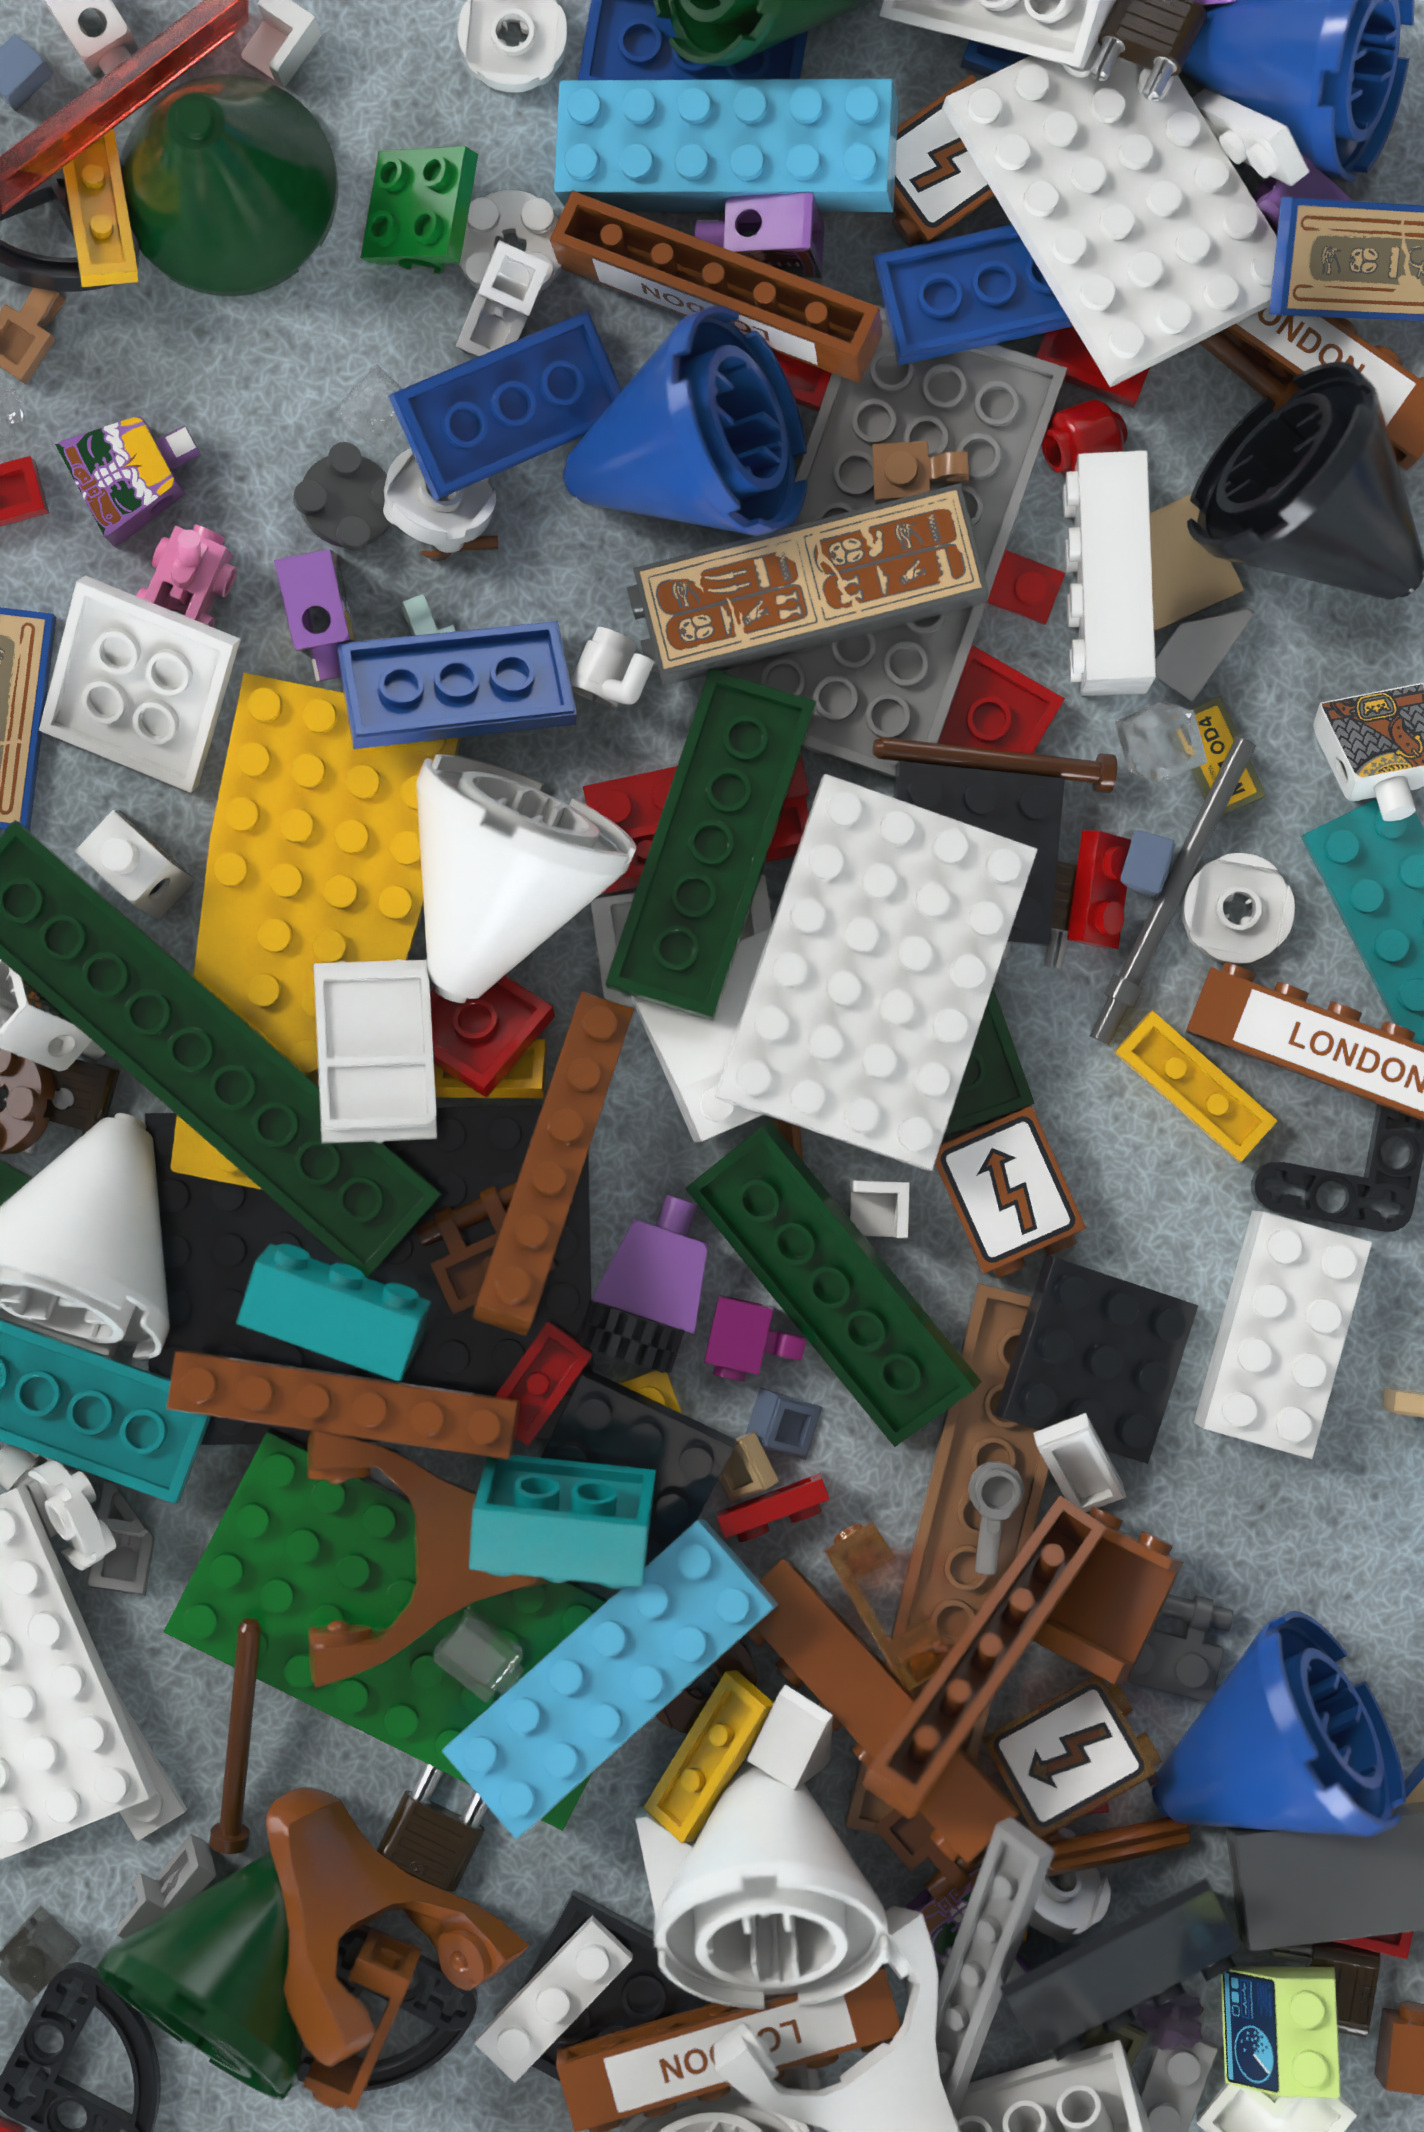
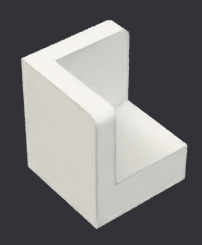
(281, 40)
(880, 1207)

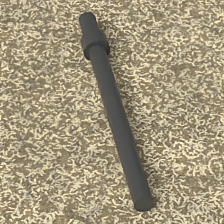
(1125, 988)

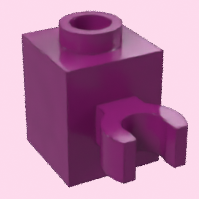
(743, 1335)

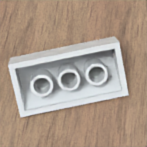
(1076, 2094)

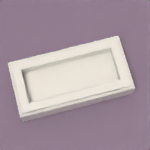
(1080, 1463)

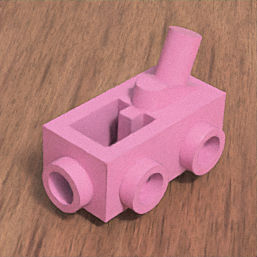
(190, 573)

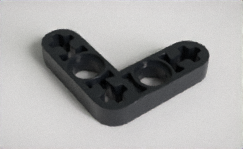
(1377, 1179)

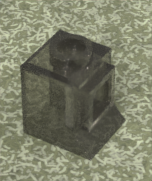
(36, 1954)

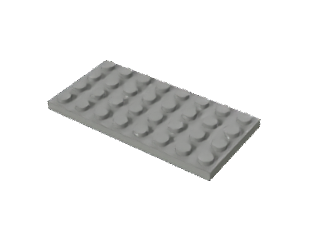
(967, 401)

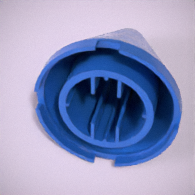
(1313, 67)
(699, 434)
(1286, 1744)

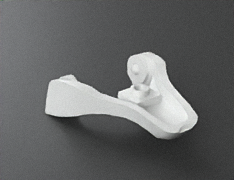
(886, 2090)

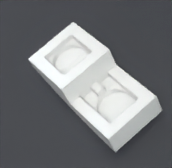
(502, 300)

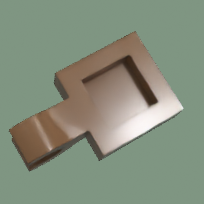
(23, 333)
(908, 470)

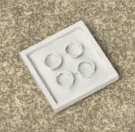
(138, 683)

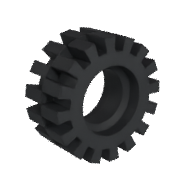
(629, 1337)

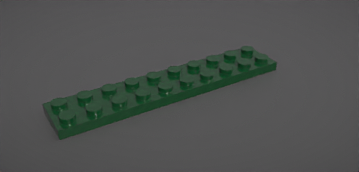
(199, 1056)

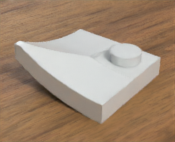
(1255, 2111)

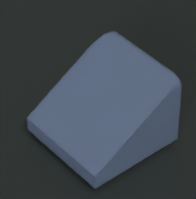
(20, 72)
(1147, 863)
(784, 1423)

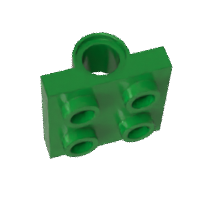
(419, 207)

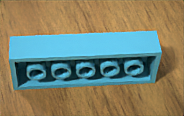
(718, 139)
(609, 1678)

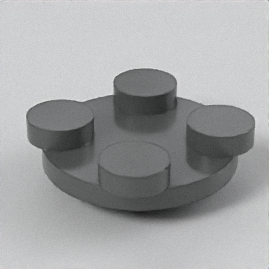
(343, 498)

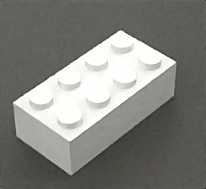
(1113, 574)
(1282, 1333)

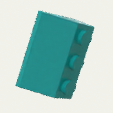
(334, 1311)
(562, 1520)

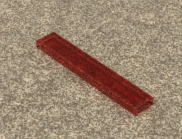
(117, 96)

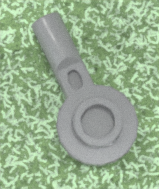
(996, 1493)

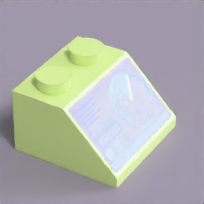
(1281, 2030)

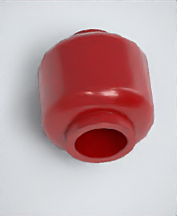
(1082, 430)

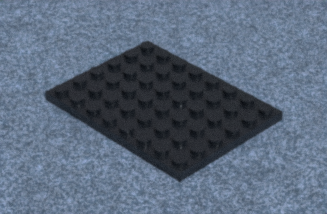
(222, 1228)

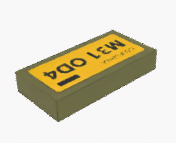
(1217, 738)

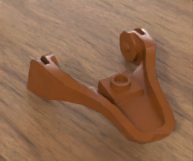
(442, 1557)
(340, 1882)

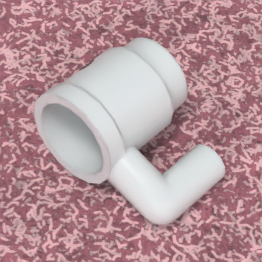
(611, 669)

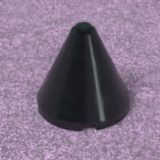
(1313, 490)

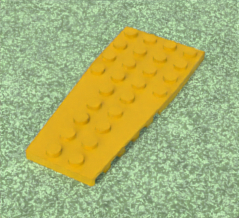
(302, 869)

